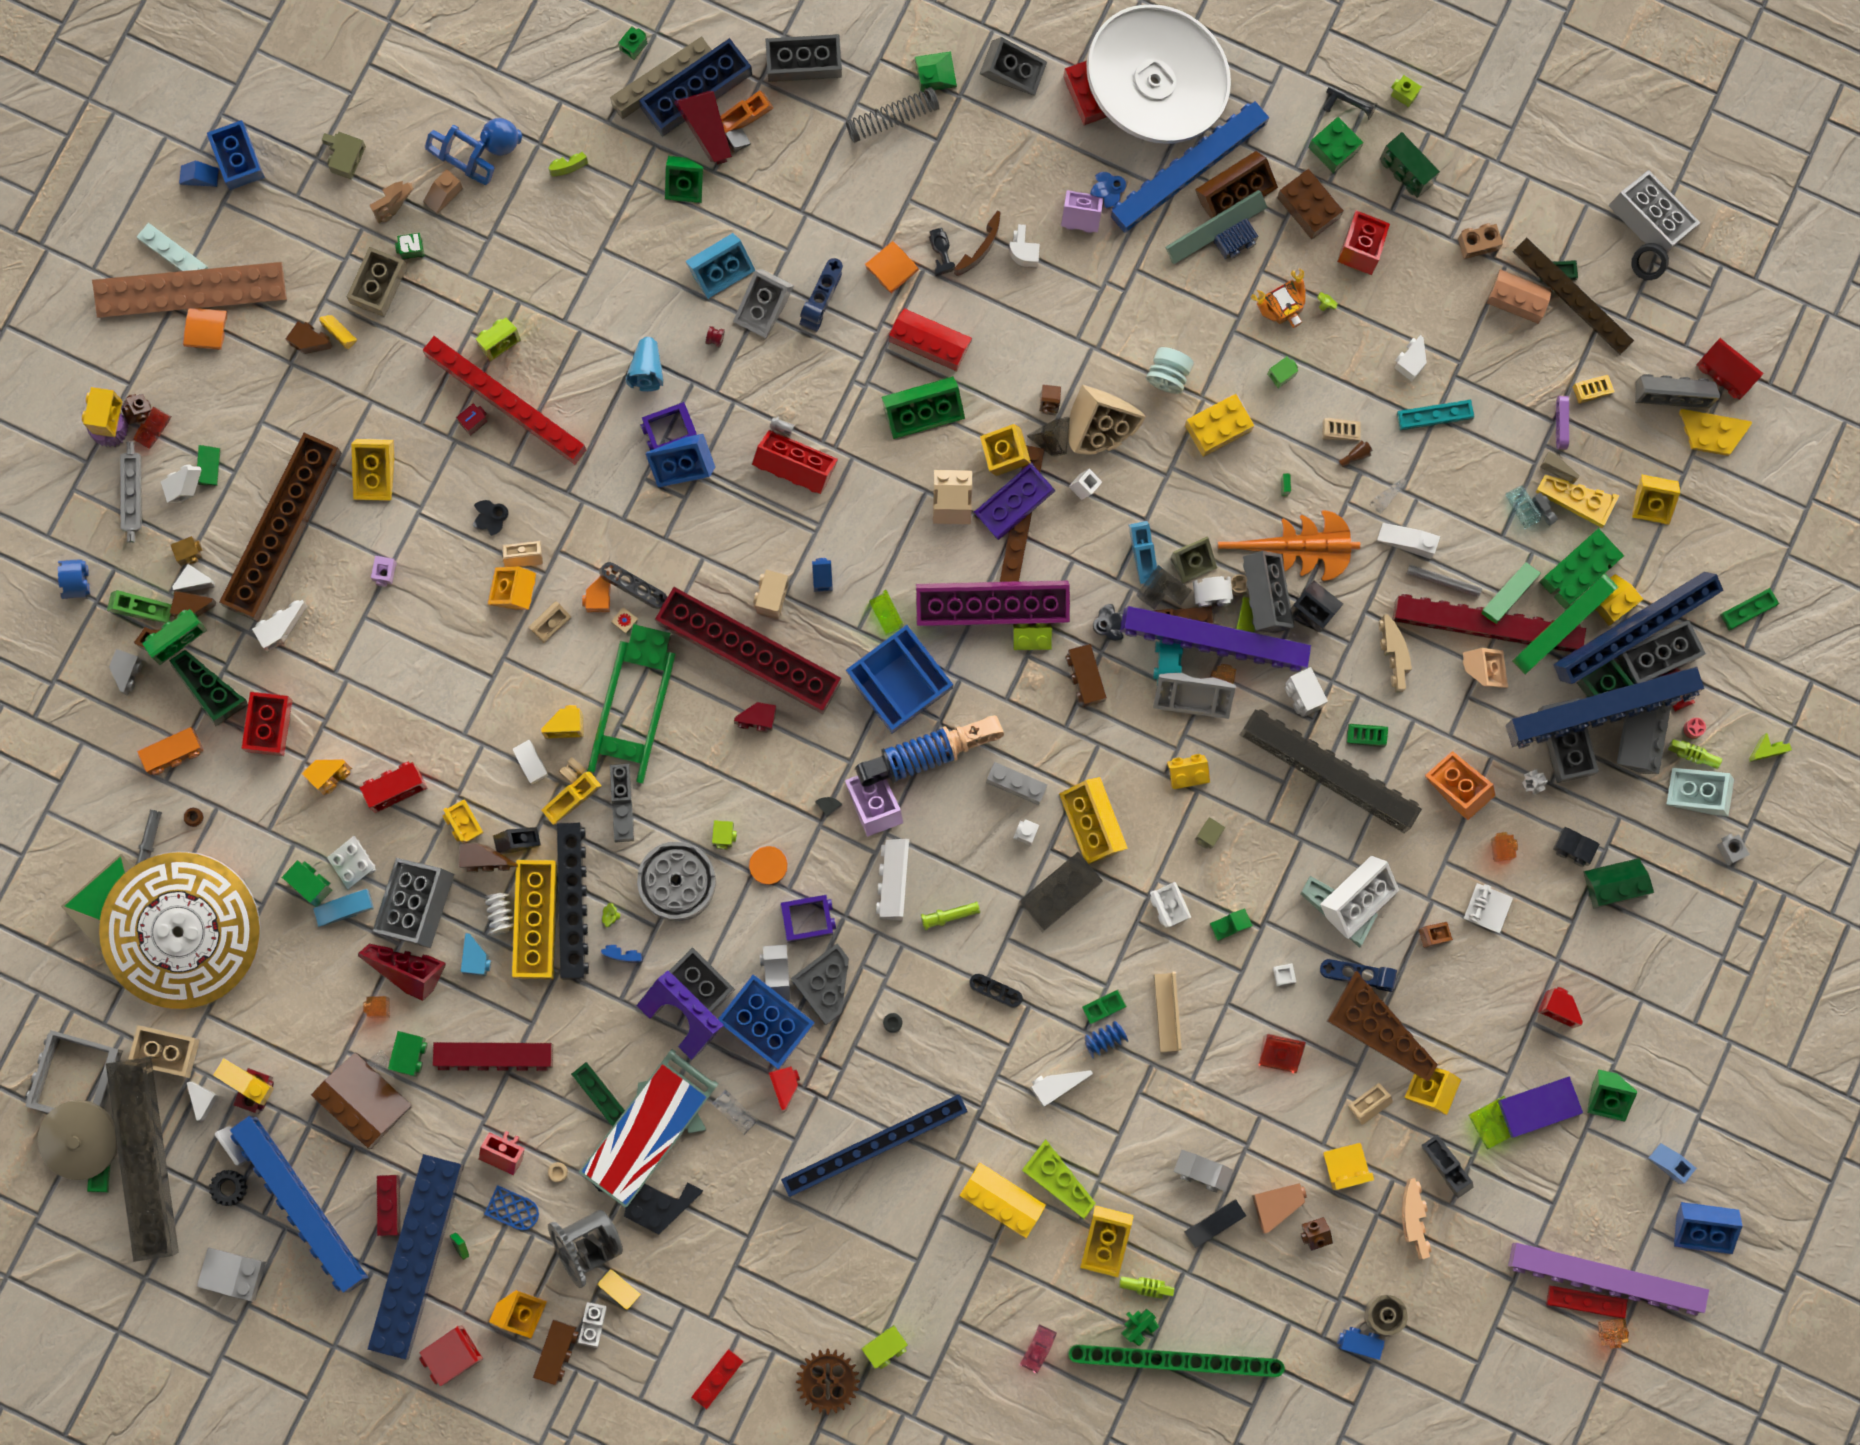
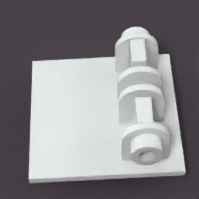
(351, 862)
(1488, 907)

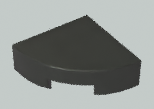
(828, 805)

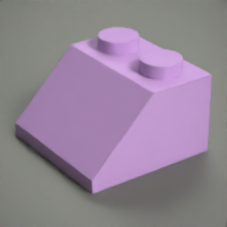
(1081, 211)

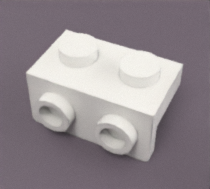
(1170, 905)

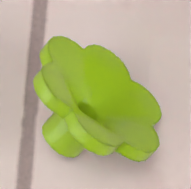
(1327, 301)
(610, 915)

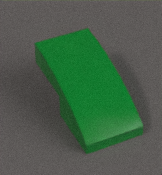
(1104, 1006)

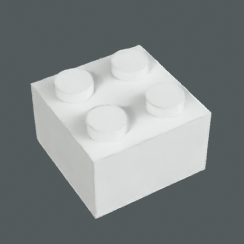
(1305, 692)

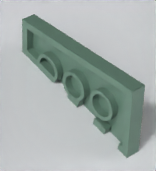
(1317, 892)

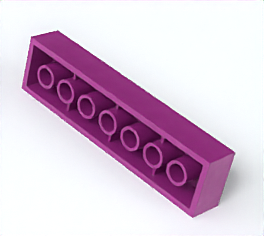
(992, 603)

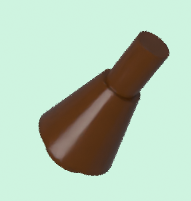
(1360, 451)

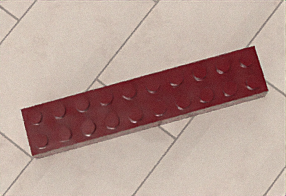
(748, 650)

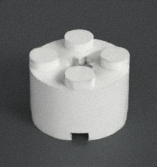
(1213, 591)

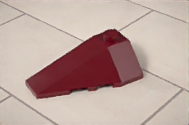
(410, 973)

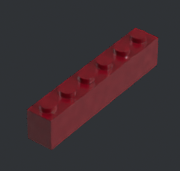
(492, 1055)

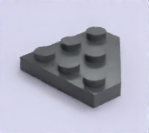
(825, 983)

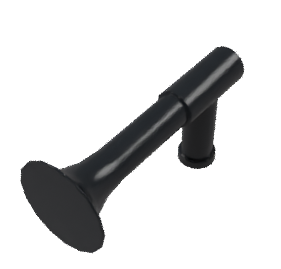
(1336, 93)

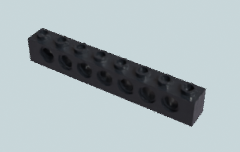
(565, 832)

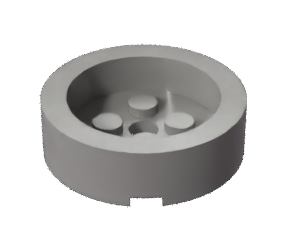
(678, 901)

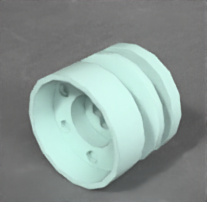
(1169, 370)

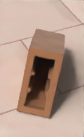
(1277, 1205)

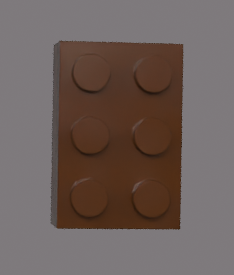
(1310, 204)

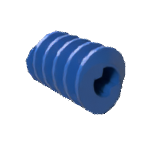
(1105, 1038)

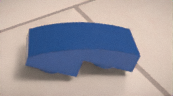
(616, 954)

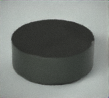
(892, 1022)

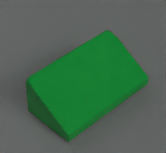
(208, 461)

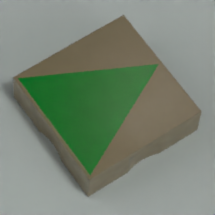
(88, 902)

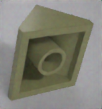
(1194, 560)

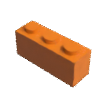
(170, 751)

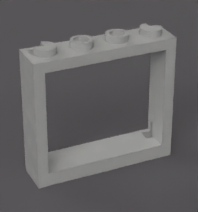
(45, 1059)

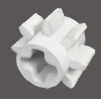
(1534, 781)

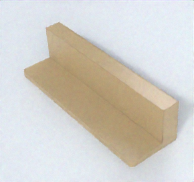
(1167, 1012)

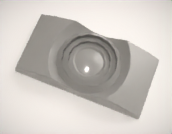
(1194, 695)

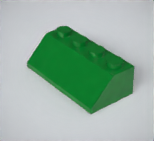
(923, 407)

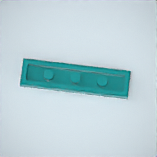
(1435, 414)

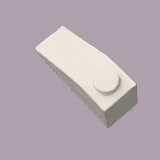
(1409, 539)
(1055, 1085)

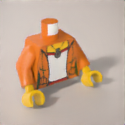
(1284, 302)

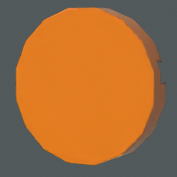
(768, 865)

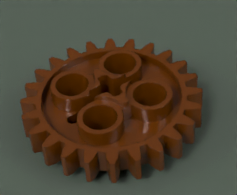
(809, 1381)

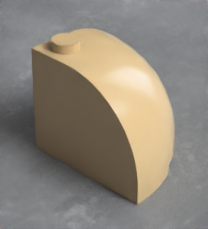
(1101, 421)

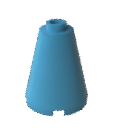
(645, 367)

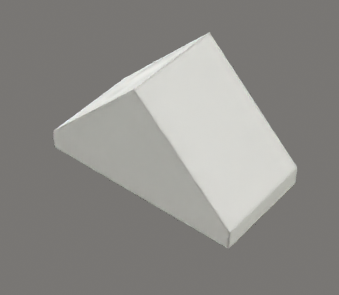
(192, 580)
(201, 1100)

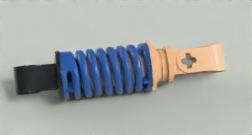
(927, 750)

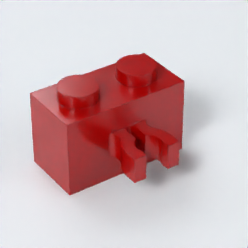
(502, 1153)

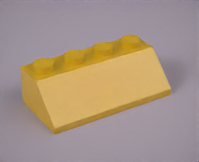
(1093, 820)
(1002, 1200)

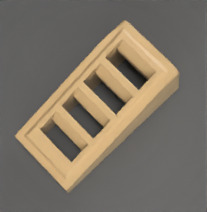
(1327, 422)

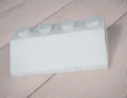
(894, 879)
(1360, 896)

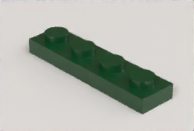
(598, 1093)

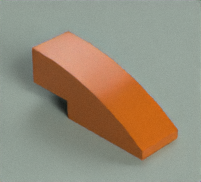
(746, 112)

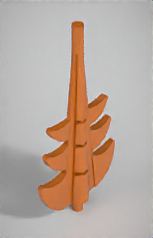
(1331, 545)

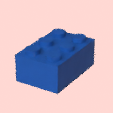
(235, 155)

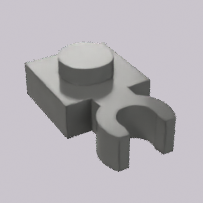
(1543, 506)

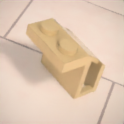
(952, 497)

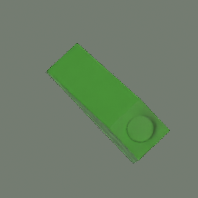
(138, 607)

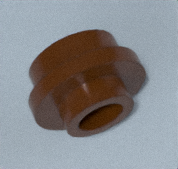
(187, 817)

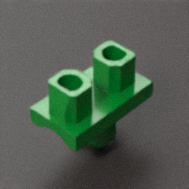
(1137, 1324)

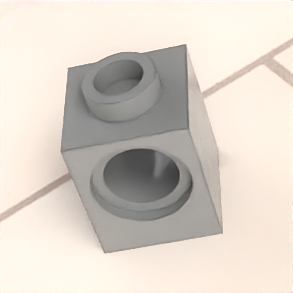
(1741, 850)

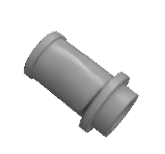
(781, 426)

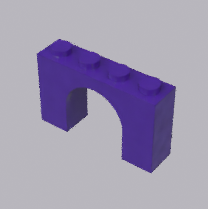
(702, 1022)

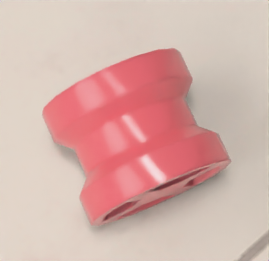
(1697, 725)

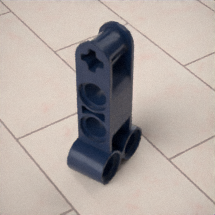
(813, 312)
(1383, 977)

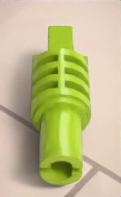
(1694, 753)
(1146, 1286)

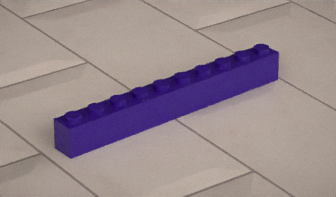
(1215, 638)

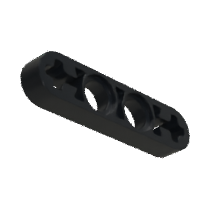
(632, 587)

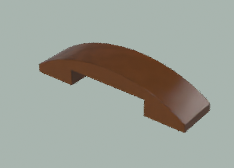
(967, 262)

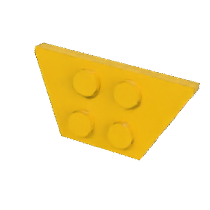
(1713, 432)

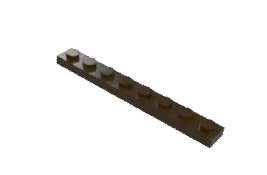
(1573, 296)

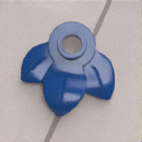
(1106, 189)

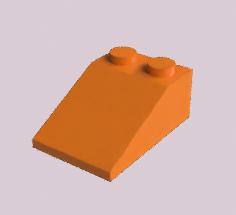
(1461, 785)

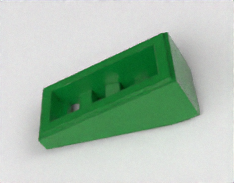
(1383, 729)

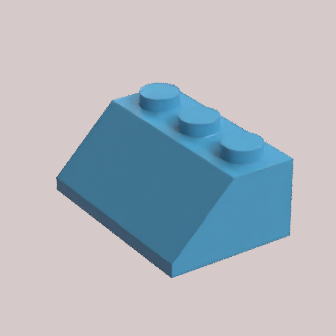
(720, 265)

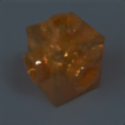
(1613, 1333)

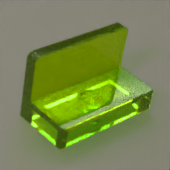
(886, 613)

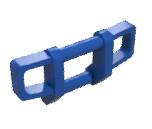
(474, 159)

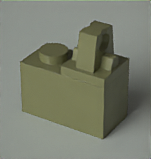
(346, 155)

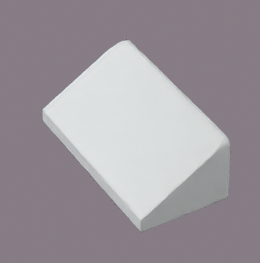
(230, 1147)

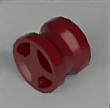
(715, 336)

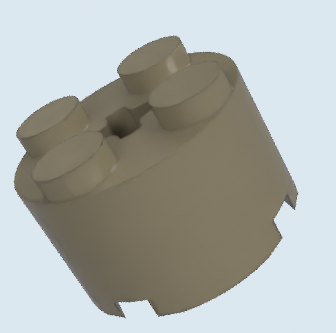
(1397, 1313)

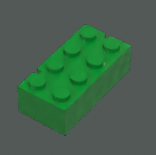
(1582, 568)

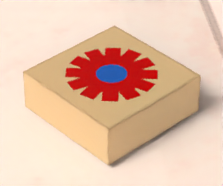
(624, 620)

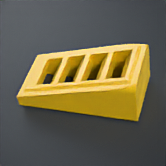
(1580, 395)

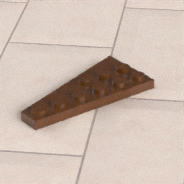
(1372, 1022)

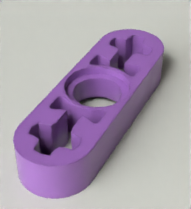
(1562, 422)

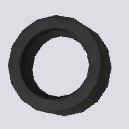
(1650, 275)

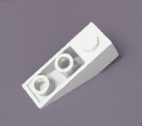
(276, 629)

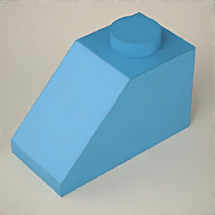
(474, 958)

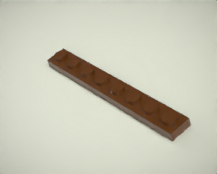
(1018, 535)

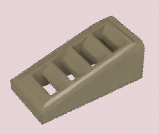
(1558, 467)

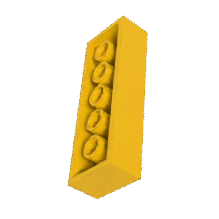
(534, 919)

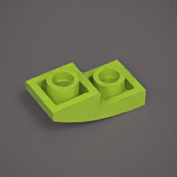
(562, 167)

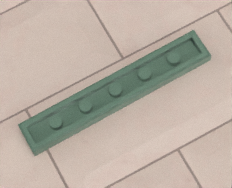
(1206, 232)

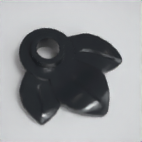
(487, 518)
(1111, 621)

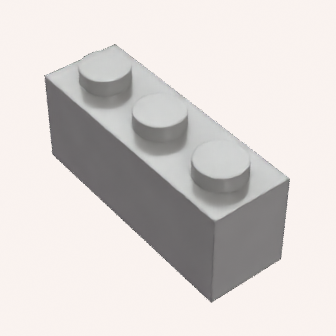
(1016, 783)

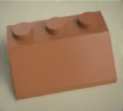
(1519, 296)

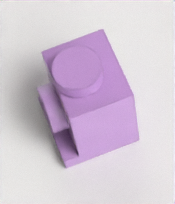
(383, 564)

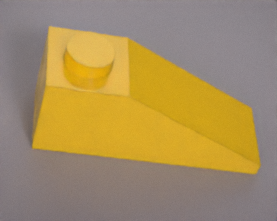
(243, 1082)

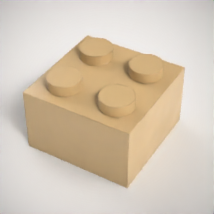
(772, 594)

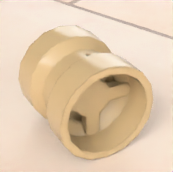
(1239, 581)
(568, 773)

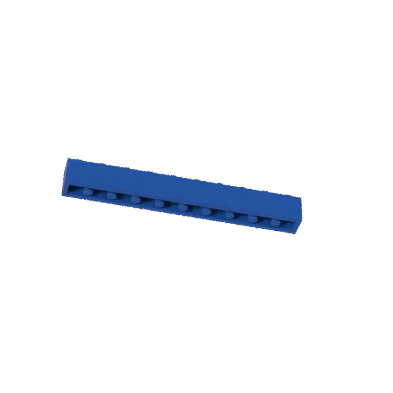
(1189, 167)

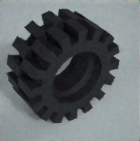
(240, 1190)

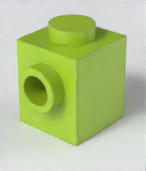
(1405, 90)
(723, 834)

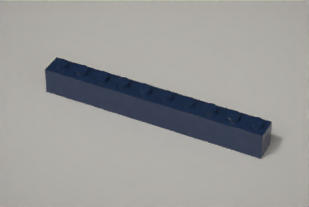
(1638, 627)
(874, 1145)

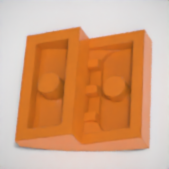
(891, 267)
(205, 328)

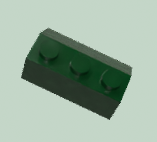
(1618, 883)

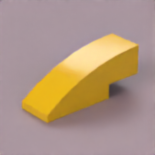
(571, 797)

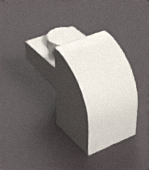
(1023, 253)

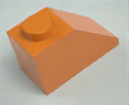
(597, 596)

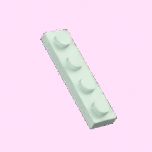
(169, 249)

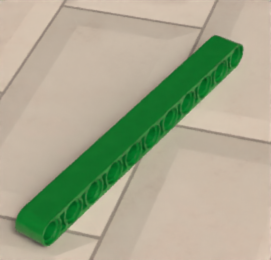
(1185, 1365)

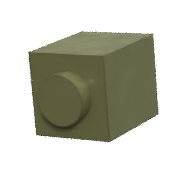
(1209, 833)

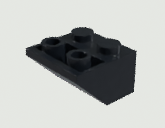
(1316, 606)

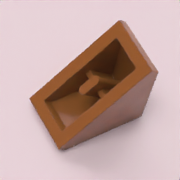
(1435, 934)

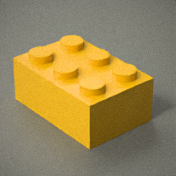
(1219, 425)

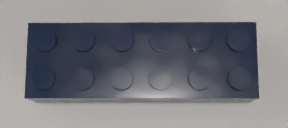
(715, 71)

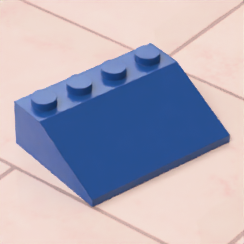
(766, 1022)

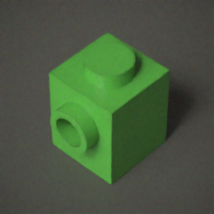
(1283, 371)

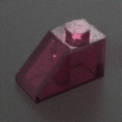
(1038, 1348)

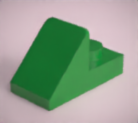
(1231, 924)

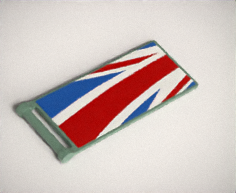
(647, 1130)

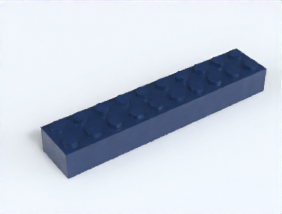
(1604, 707)
(415, 1257)

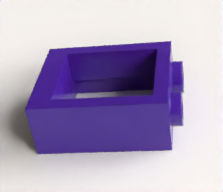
(681, 408)
(827, 903)

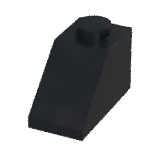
(516, 840)

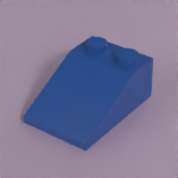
(681, 461)

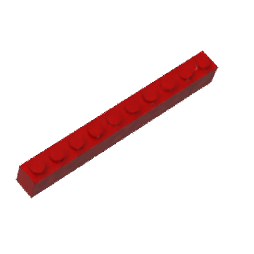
(504, 400)

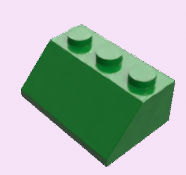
(174, 636)

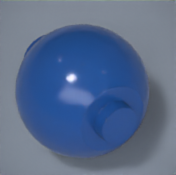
(500, 136)

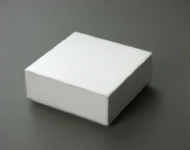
(1284, 974)

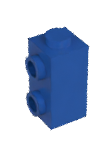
(1355, 1342)

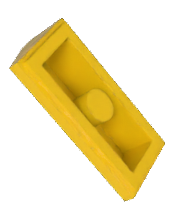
(338, 331)
(618, 1289)

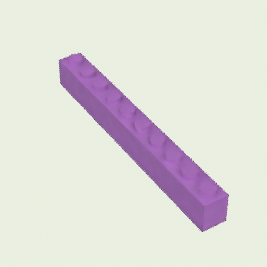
(1609, 1278)

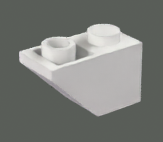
(1413, 360)
(181, 484)

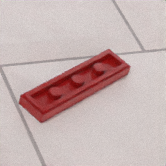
(1587, 1302)

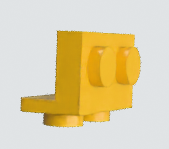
(1189, 771)
(463, 821)

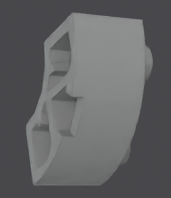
(776, 969)
(1197, 1168)

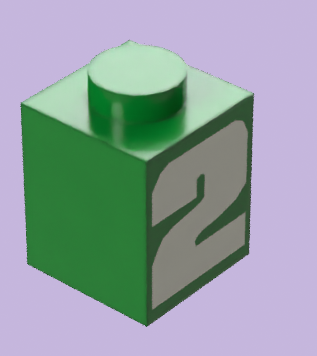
(410, 246)

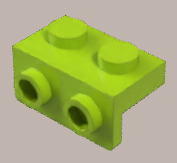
(1032, 636)

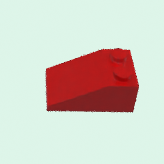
(1363, 242)

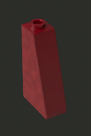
(706, 124)

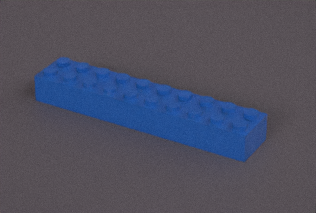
(299, 1204)

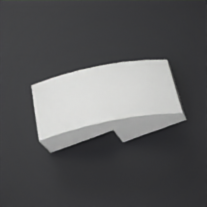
(530, 762)
(592, 1325)

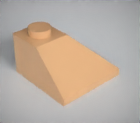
(1486, 667)

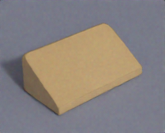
(522, 554)
(549, 621)
(1370, 1103)

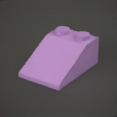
(874, 805)

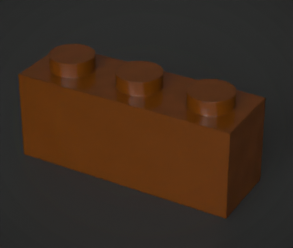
(1086, 675)
(555, 1352)

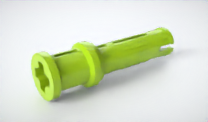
(941, 917)

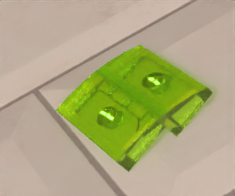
(1490, 1124)

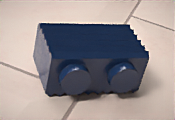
(1236, 239)

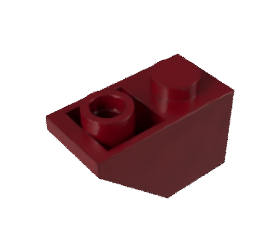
(757, 716)

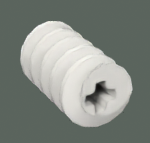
(499, 915)

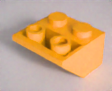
(326, 774)

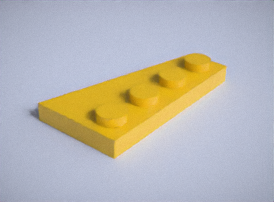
(1584, 502)

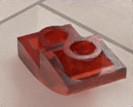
(152, 428)

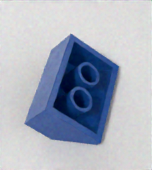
(1707, 1228)

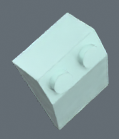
(1701, 791)

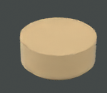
(557, 1172)

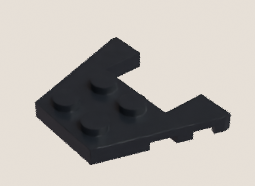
(657, 1210)

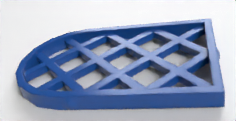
(498, 1188)

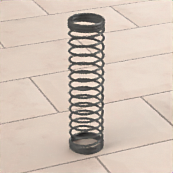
(932, 98)

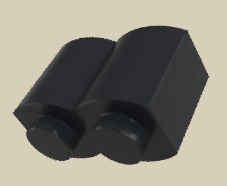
(1576, 847)

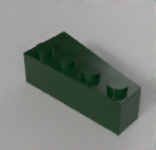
(211, 693)

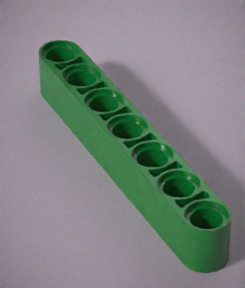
(1565, 624)

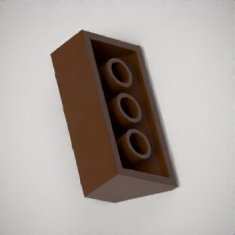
(1236, 184)

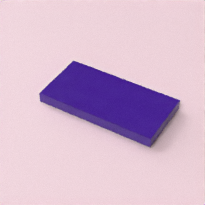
(1014, 501)
(1540, 1107)

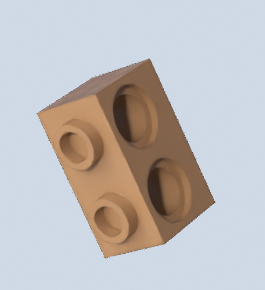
(1482, 245)

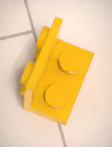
(1347, 1166)

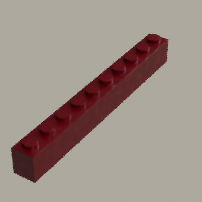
(1471, 621)

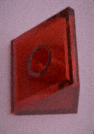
(1281, 1053)

